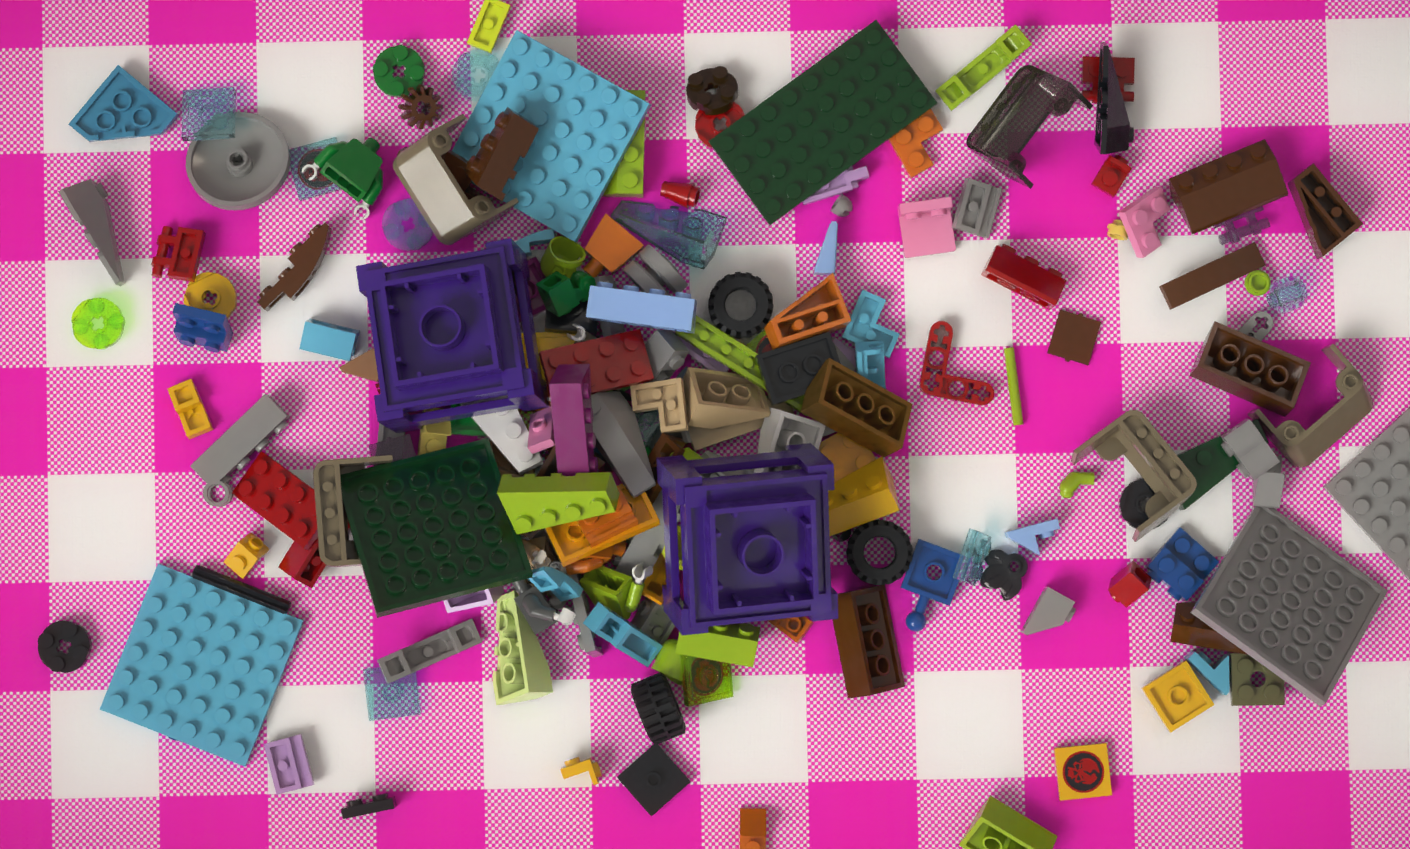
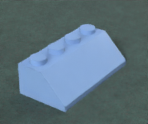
(642, 308)

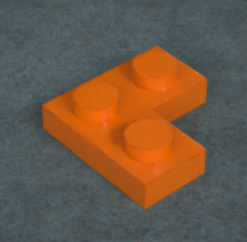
(908, 143)

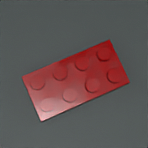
(613, 360)
(280, 499)

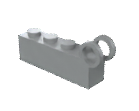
(237, 445)

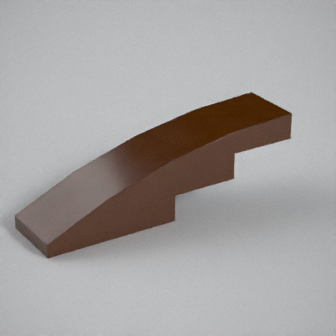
(1212, 275)

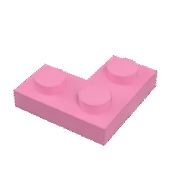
(1138, 220)

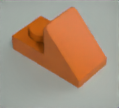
(752, 828)

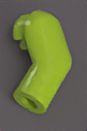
(1072, 482)

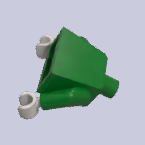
(353, 169)

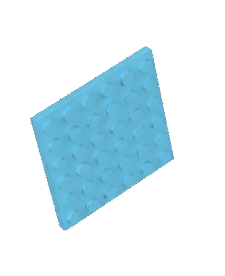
(580, 136)
(201, 665)

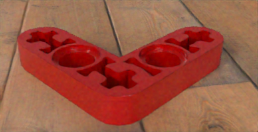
(945, 380)

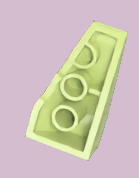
(521, 663)

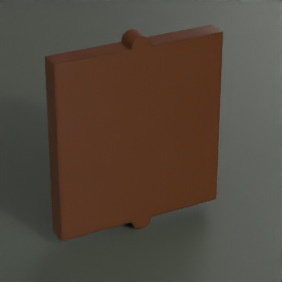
(1074, 337)

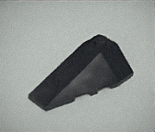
(1112, 122)

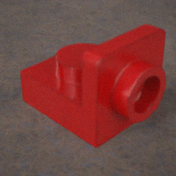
(1111, 175)

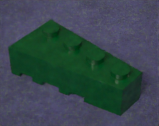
(1209, 464)

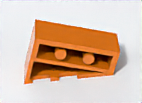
(813, 314)

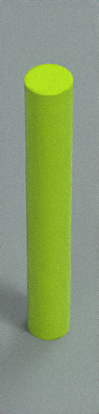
(1013, 386)

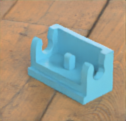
(329, 339)
(870, 361)

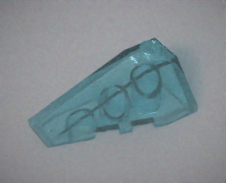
(681, 234)

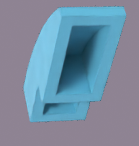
(622, 634)

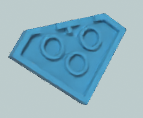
(122, 111)

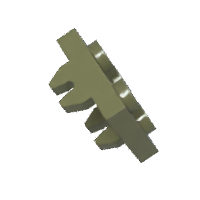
(1244, 693)

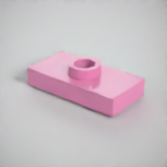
(541, 431)

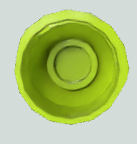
(562, 256)
(669, 662)

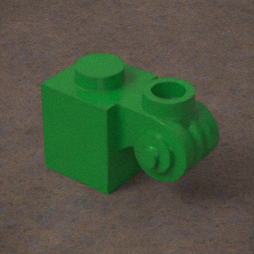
(562, 293)

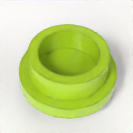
(1257, 282)

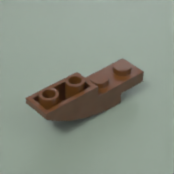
(306, 262)

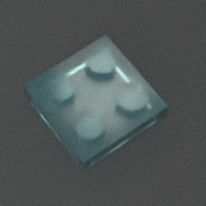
(208, 114)

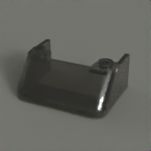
(1018, 115)

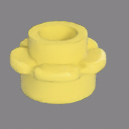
(1116, 230)

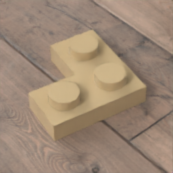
(667, 398)

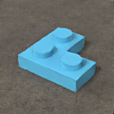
(864, 320)

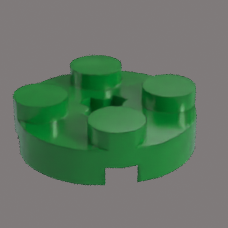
(385, 65)

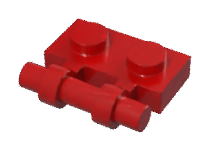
(1124, 70)
(185, 254)

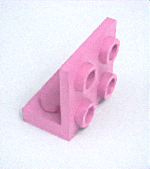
(926, 227)

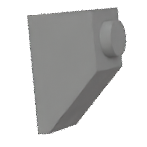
(1049, 612)

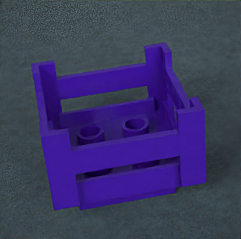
(452, 336)
(747, 540)

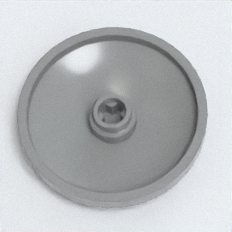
(240, 169)

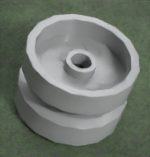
(657, 274)

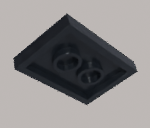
(793, 367)

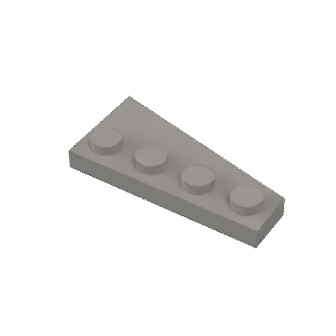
(581, 608)

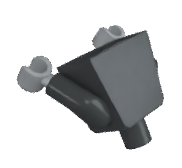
(538, 609)

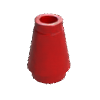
(681, 193)

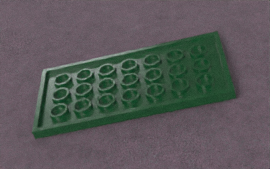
(822, 122)

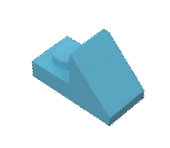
(1216, 675)

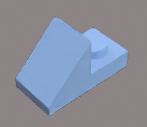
(1026, 536)

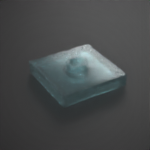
(392, 699)

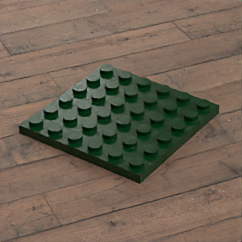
(432, 527)

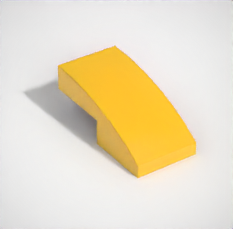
(190, 409)

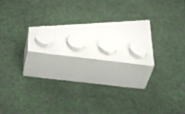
(508, 435)

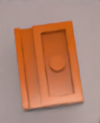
(606, 526)

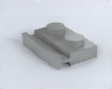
(976, 208)

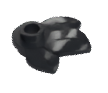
(1000, 574)

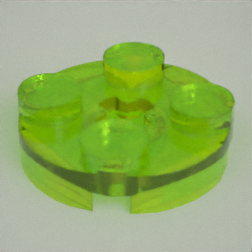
(83, 325)

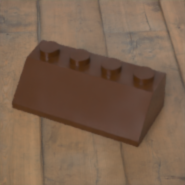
(1228, 186)
(1250, 369)
(867, 642)

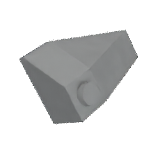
(621, 441)

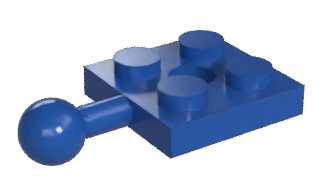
(917, 581)

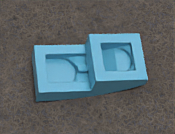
(536, 238)
(557, 582)

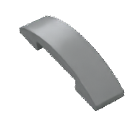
(429, 651)

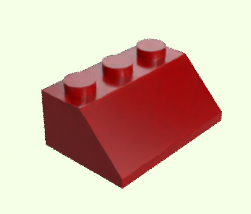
(1024, 276)

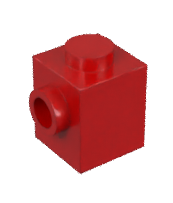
(1129, 584)

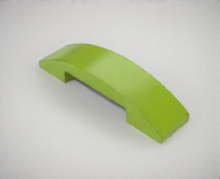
(983, 68)

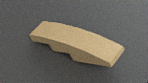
(707, 437)

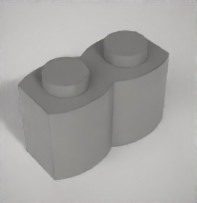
(1249, 449)

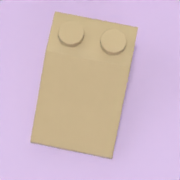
(722, 399)

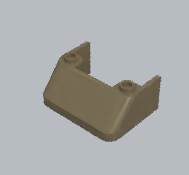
(438, 192)
(1305, 446)
(1151, 457)
(332, 522)

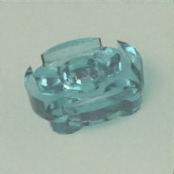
(467, 64)
(394, 231)

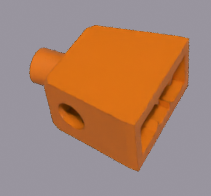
(610, 247)

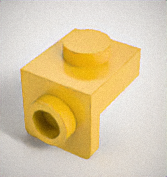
(246, 555)
(575, 767)

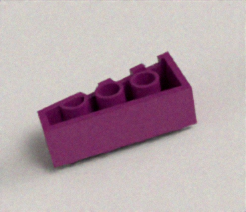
(573, 419)

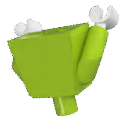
(616, 589)

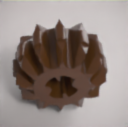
(429, 109)

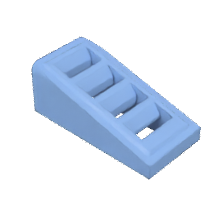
(827, 258)

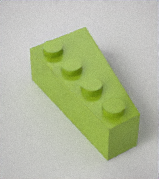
(556, 499)

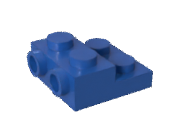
(202, 328)
(1181, 565)

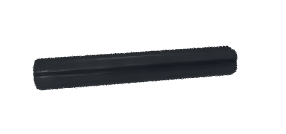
(241, 589)

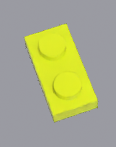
(488, 25)

